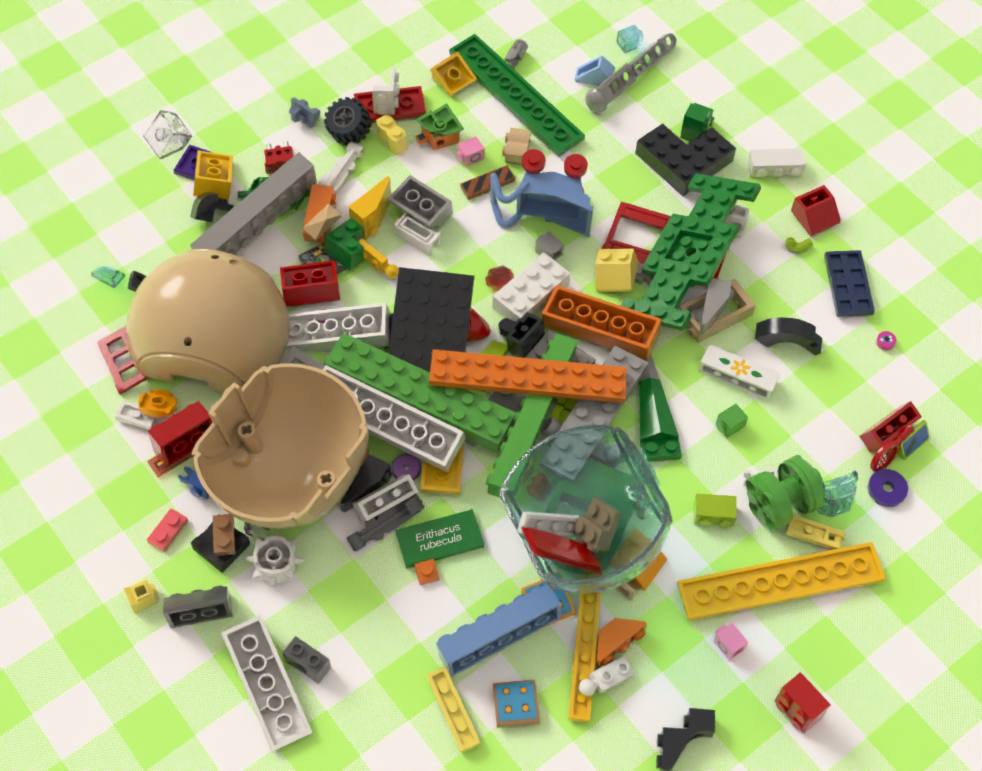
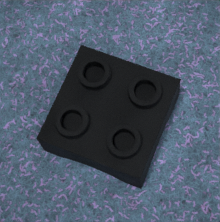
(204, 547)

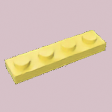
(453, 709)

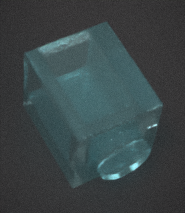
(630, 38)

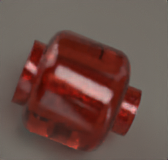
(498, 277)

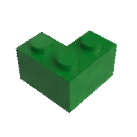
(696, 121)
(344, 245)

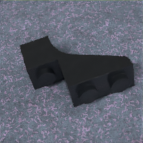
(674, 740)

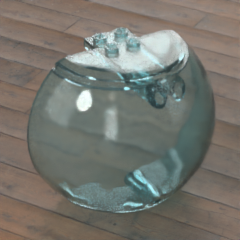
(564, 477)

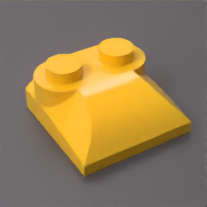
(453, 74)

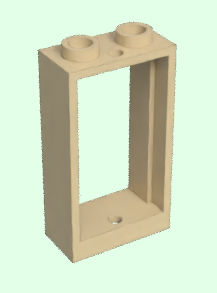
(740, 298)

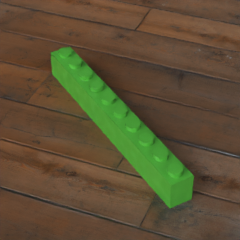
(529, 420)

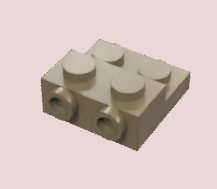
(598, 525)

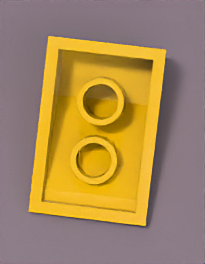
(213, 174)
(371, 208)

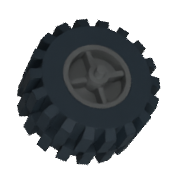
(347, 121)

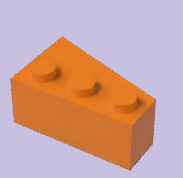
(319, 198)

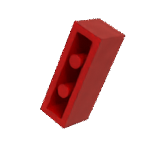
(890, 426)

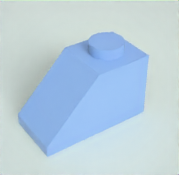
(594, 71)

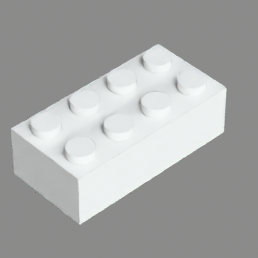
(530, 288)

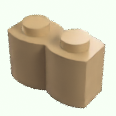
(517, 144)

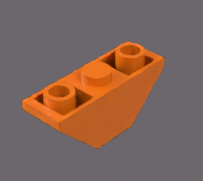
(616, 638)

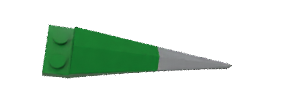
(657, 428)

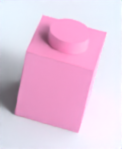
(471, 151)
(730, 641)

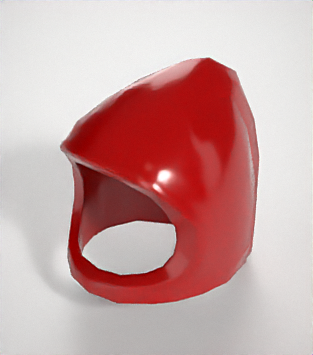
(478, 327)

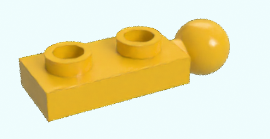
(378, 261)

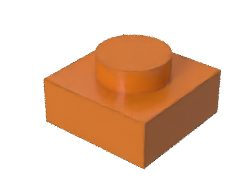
(426, 572)

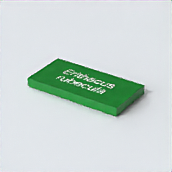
(439, 538)

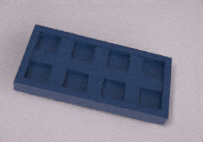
(849, 283)

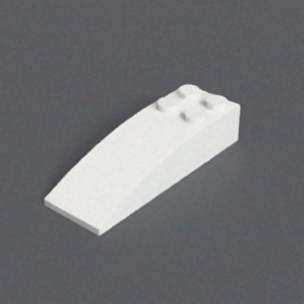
(362, 322)
(266, 683)

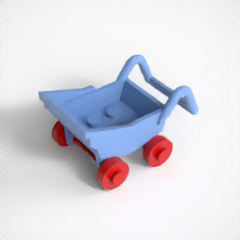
(547, 194)

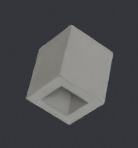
(549, 245)

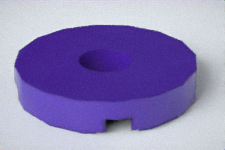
(891, 478)

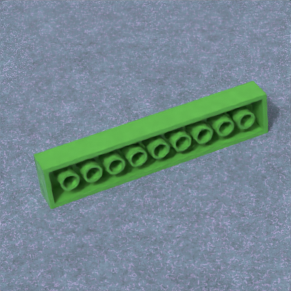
(476, 416)

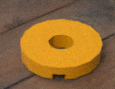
(157, 403)

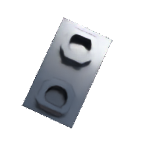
(301, 112)

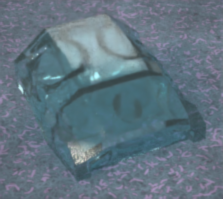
(839, 494)

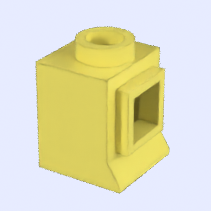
(144, 601)

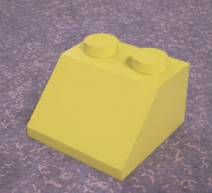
(615, 270)

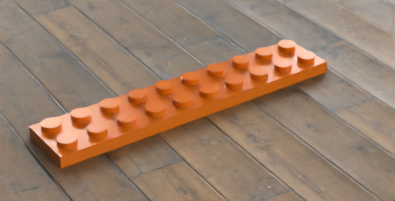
(528, 376)

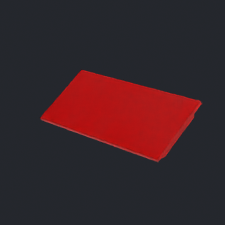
(562, 549)

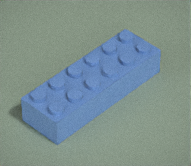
(498, 629)

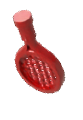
(888, 451)

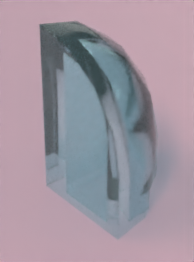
(108, 275)

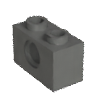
(307, 659)

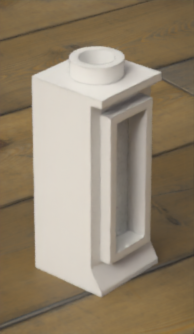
(416, 234)

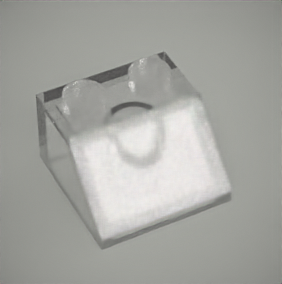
(167, 134)

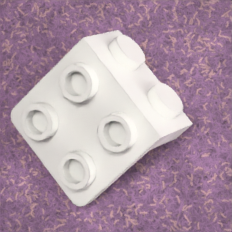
(385, 96)

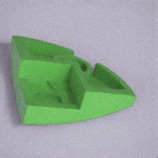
(441, 121)

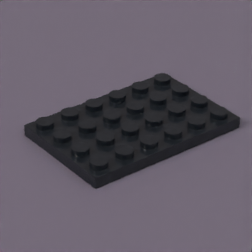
(430, 314)

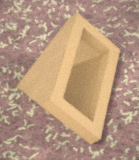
(322, 222)

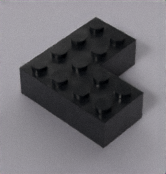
(680, 161)

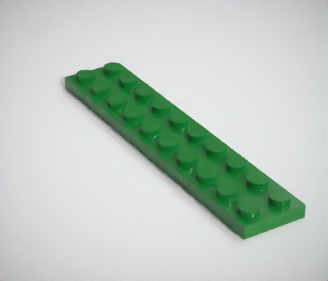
(518, 95)

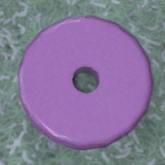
(403, 461)

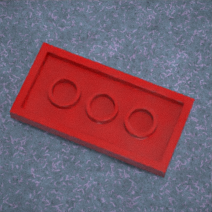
(410, 103)

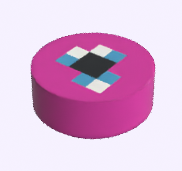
(886, 340)

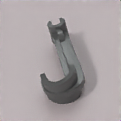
(386, 522)

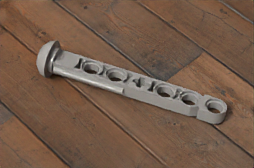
(602, 95)

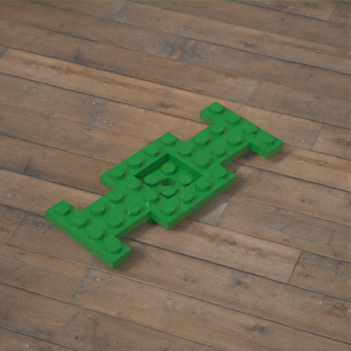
(702, 233)

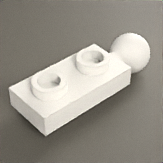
(607, 677)

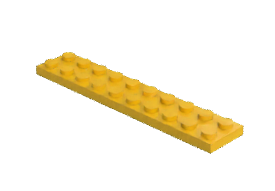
(780, 581)

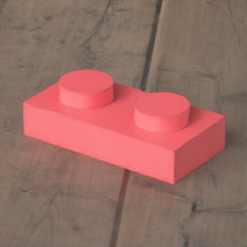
(167, 530)

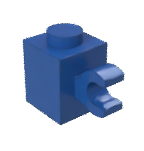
(194, 483)

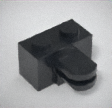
(522, 334)

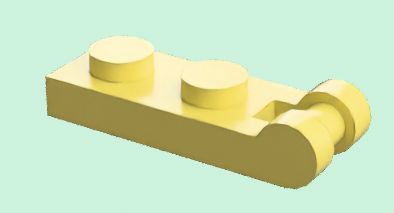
(815, 533)

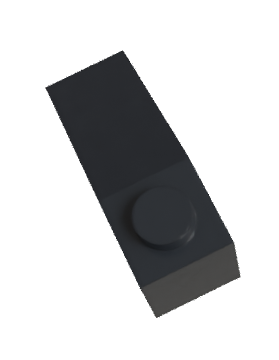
(370, 477)

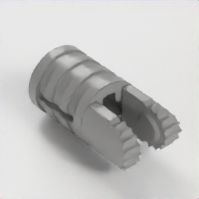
(516, 52)

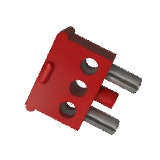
(277, 157)

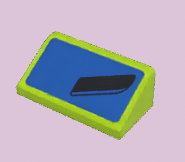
(914, 440)

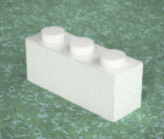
(776, 162)
(385, 497)

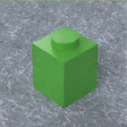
(731, 420)

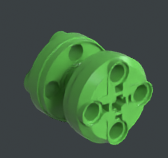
(797, 487)

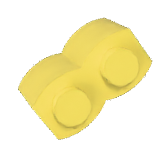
(391, 134)

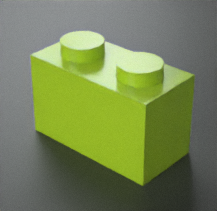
(715, 510)

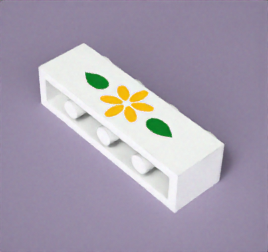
(739, 372)

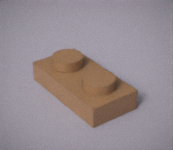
(223, 535)

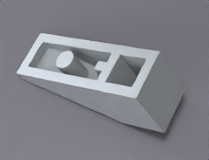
(715, 302)

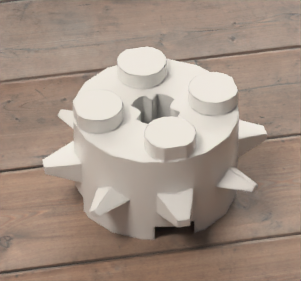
(275, 570)

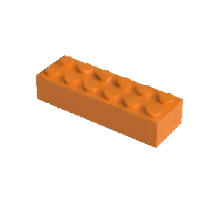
(601, 322)

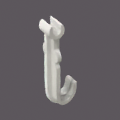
(339, 172)

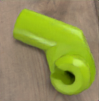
(792, 245)

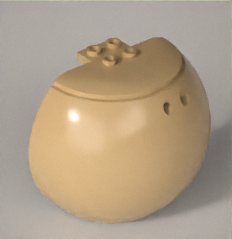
(207, 319)
(282, 446)

